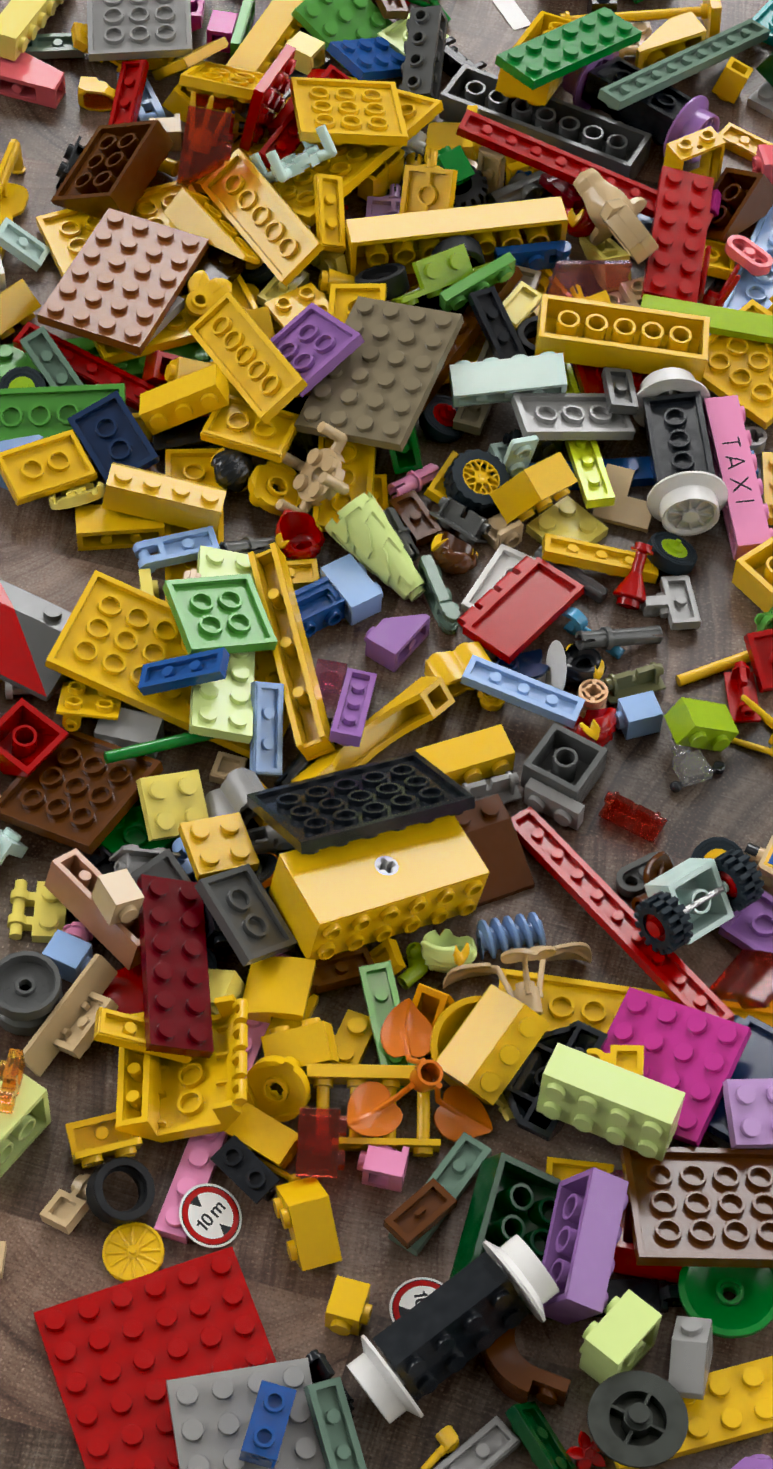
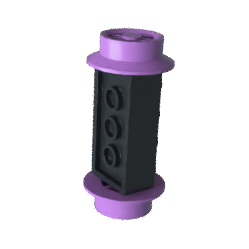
(663, 114)

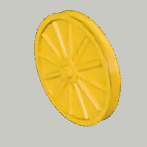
(133, 1251)

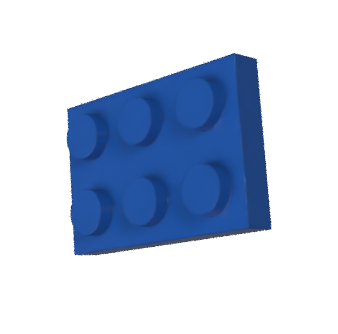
(368, 58)

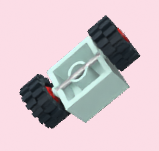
(696, 899)

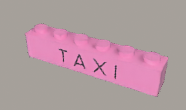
(734, 464)

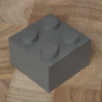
(565, 763)

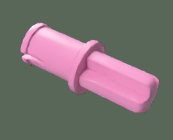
(413, 480)

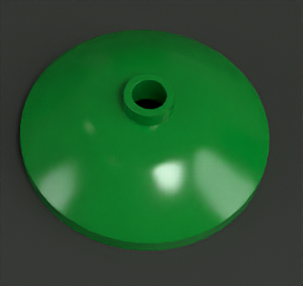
(745, 1315)

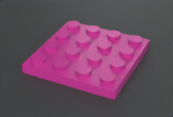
(681, 1051)

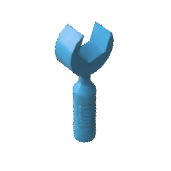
(580, 622)

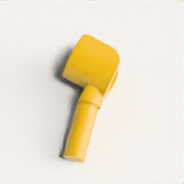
(448, 1443)

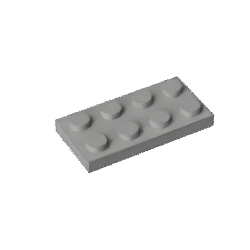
(569, 417)

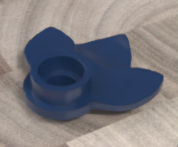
(527, 663)

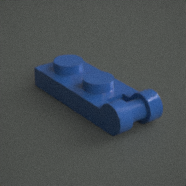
(537, 255)

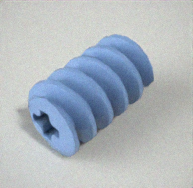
(509, 934)

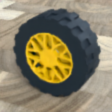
(472, 469)

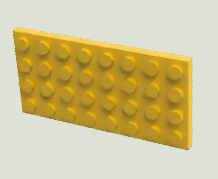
(119, 631)

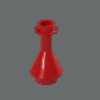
(631, 590)

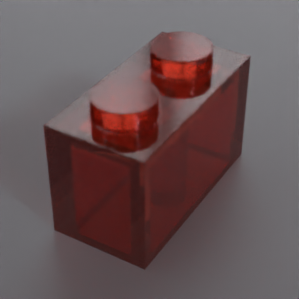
(319, 1142)

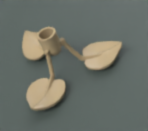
(526, 990)

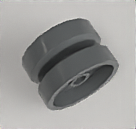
(27, 991)

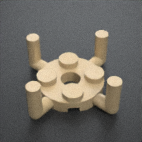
(321, 473)

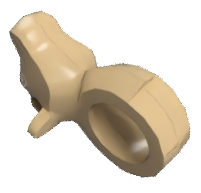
(615, 215)

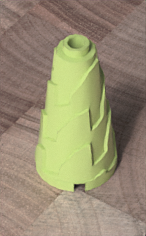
(375, 544)

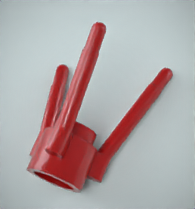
(712, 297)

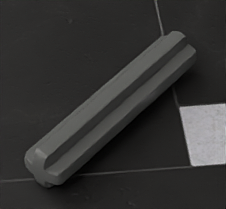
(591, 587)

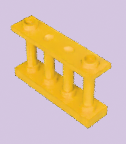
(391, 1076)

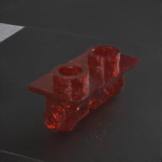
(632, 817)

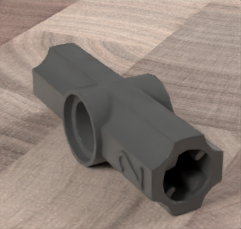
(519, 188)

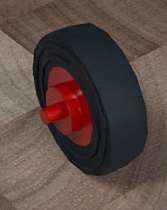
(438, 420)

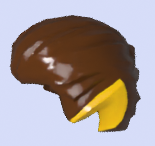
(453, 554)

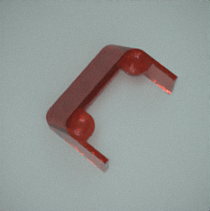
(205, 139)

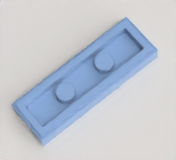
(267, 737)

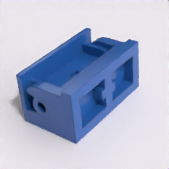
(319, 605)
(267, 1424)

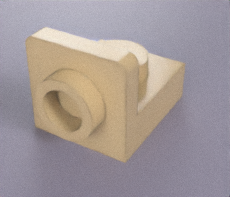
(503, 533)

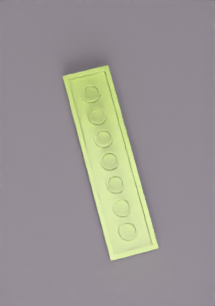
(224, 706)

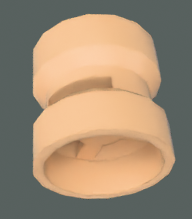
(595, 695)

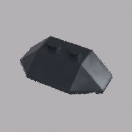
(525, 1085)

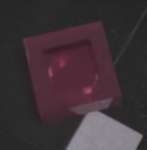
(330, 675)

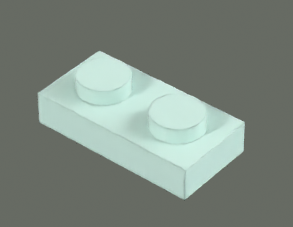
(22, 244)

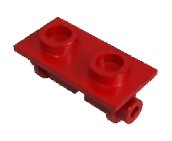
(740, 683)

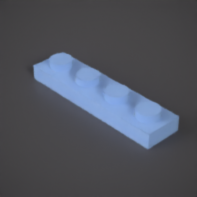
(522, 691)

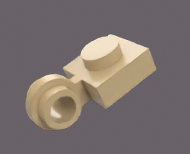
(66, 1208)

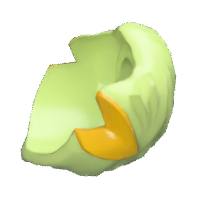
(447, 950)

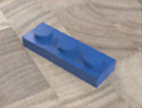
(184, 671)

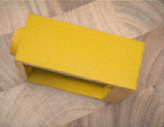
(690, 147)

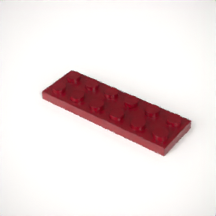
(174, 968)

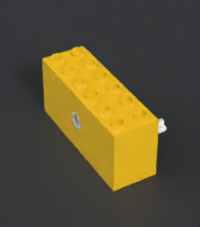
(377, 887)

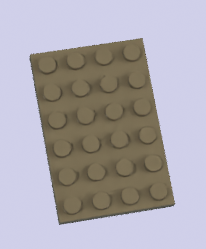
(388, 378)

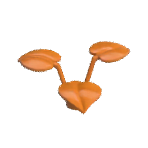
(373, 1110)

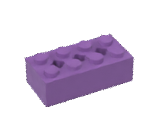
(583, 1243)

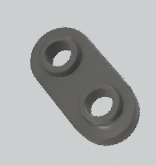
(633, 874)

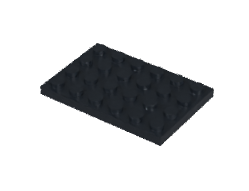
(360, 802)

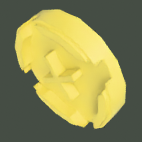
(77, 496)

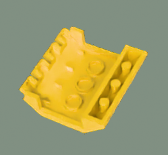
(184, 1100)

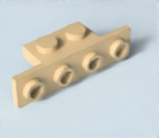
(73, 1019)

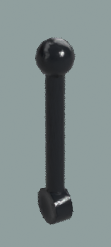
(718, 768)

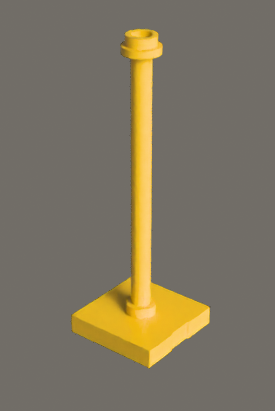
(709, 11)

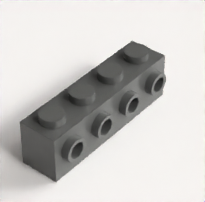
(424, 51)

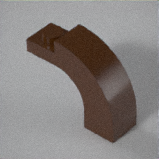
(520, 1378)

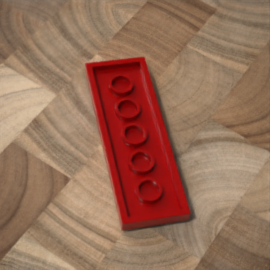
(680, 232)

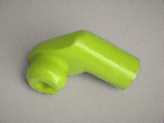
(416, 966)

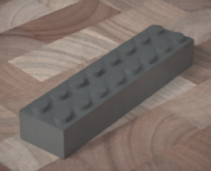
(557, 123)

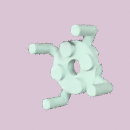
(295, 164)

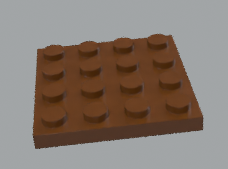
(75, 793)

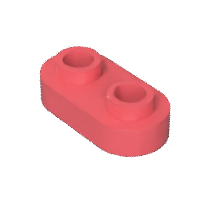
(748, 255)

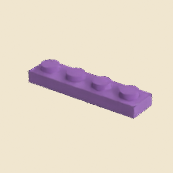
(352, 707)

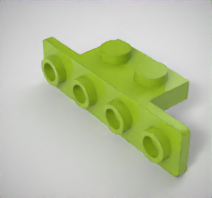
(439, 272)

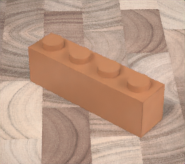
(72, 883)

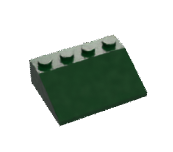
(507, 1202)

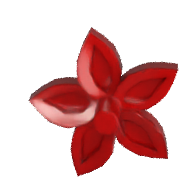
(586, 1453)

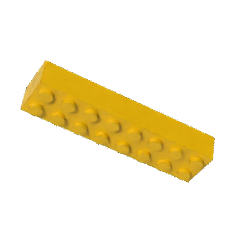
(414, 235)

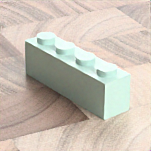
(497, 379)

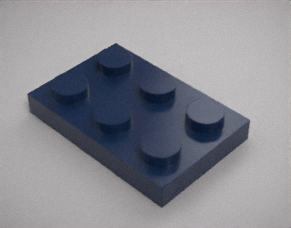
(112, 435)

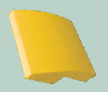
(279, 988)

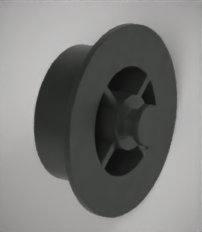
(637, 1419)

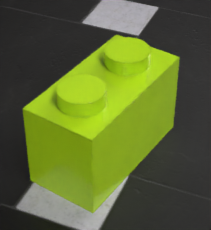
(701, 724)

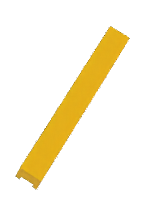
(292, 653)

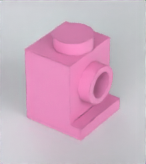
(383, 1167)

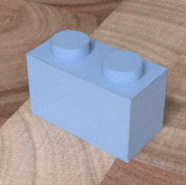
(353, 584)

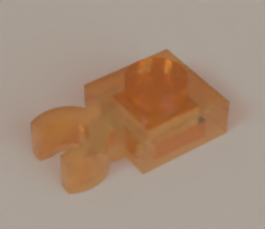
(11, 1074)

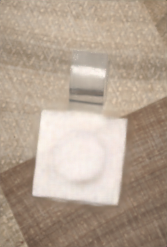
(690, 766)

